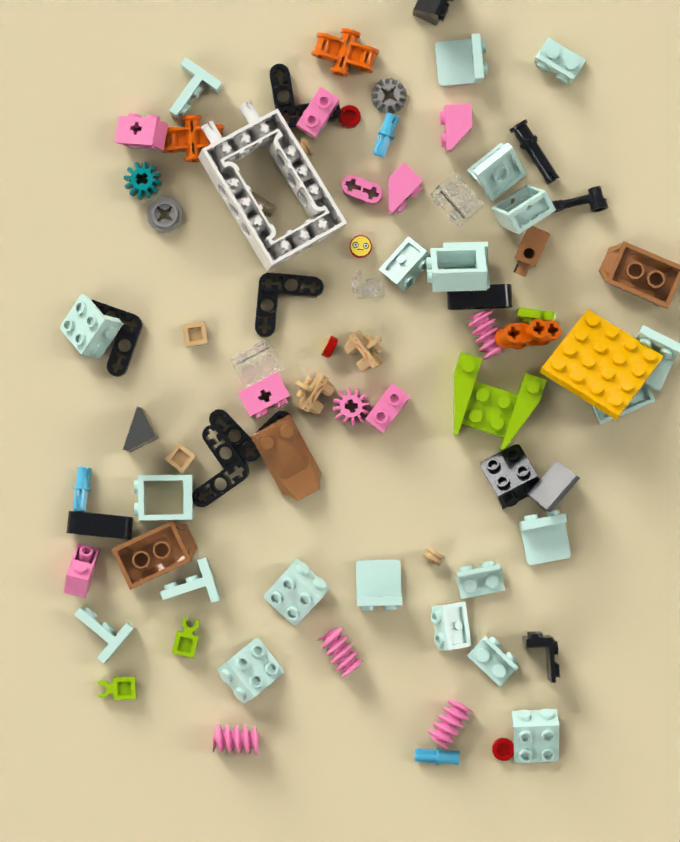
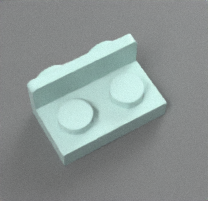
(559, 61)
(405, 264)
(480, 580)
(451, 626)
(492, 660)

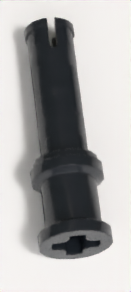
(529, 142)

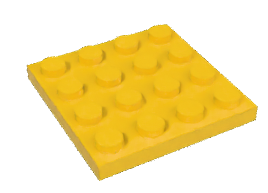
(601, 364)

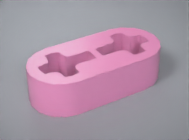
(363, 184)

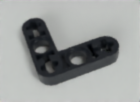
(289, 106)
(272, 294)
(123, 333)
(245, 438)
(227, 464)

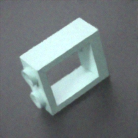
(528, 208)
(457, 279)
(188, 489)

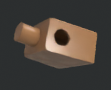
(534, 239)

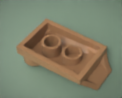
(641, 273)
(288, 458)
(155, 553)

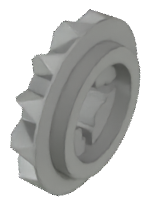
(390, 105)
(164, 204)

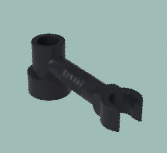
(594, 199)

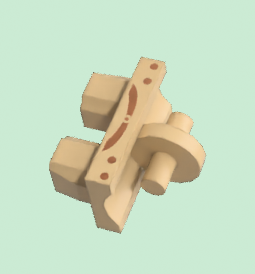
(367, 347)
(310, 391)

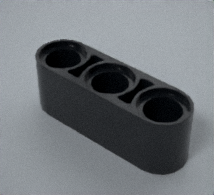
(494, 297)
(99, 525)

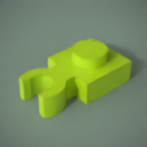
(527, 315)
(185, 642)
(122, 688)

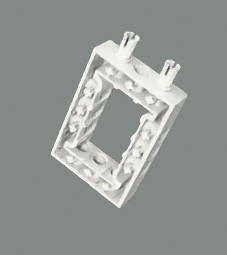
(298, 171)

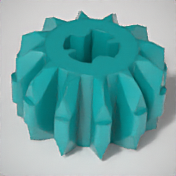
(142, 172)

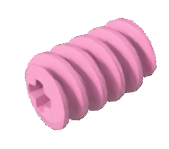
(486, 332)
(340, 651)
(449, 723)
(236, 739)

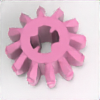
(346, 412)

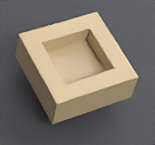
(195, 334)
(180, 457)

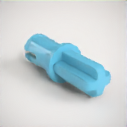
(385, 135)
(81, 489)
(437, 756)

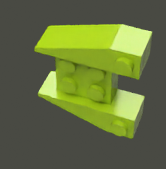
(490, 407)

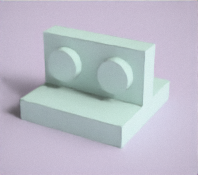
(497, 170)

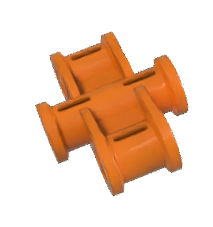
(337, 50)
(184, 139)
(522, 334)

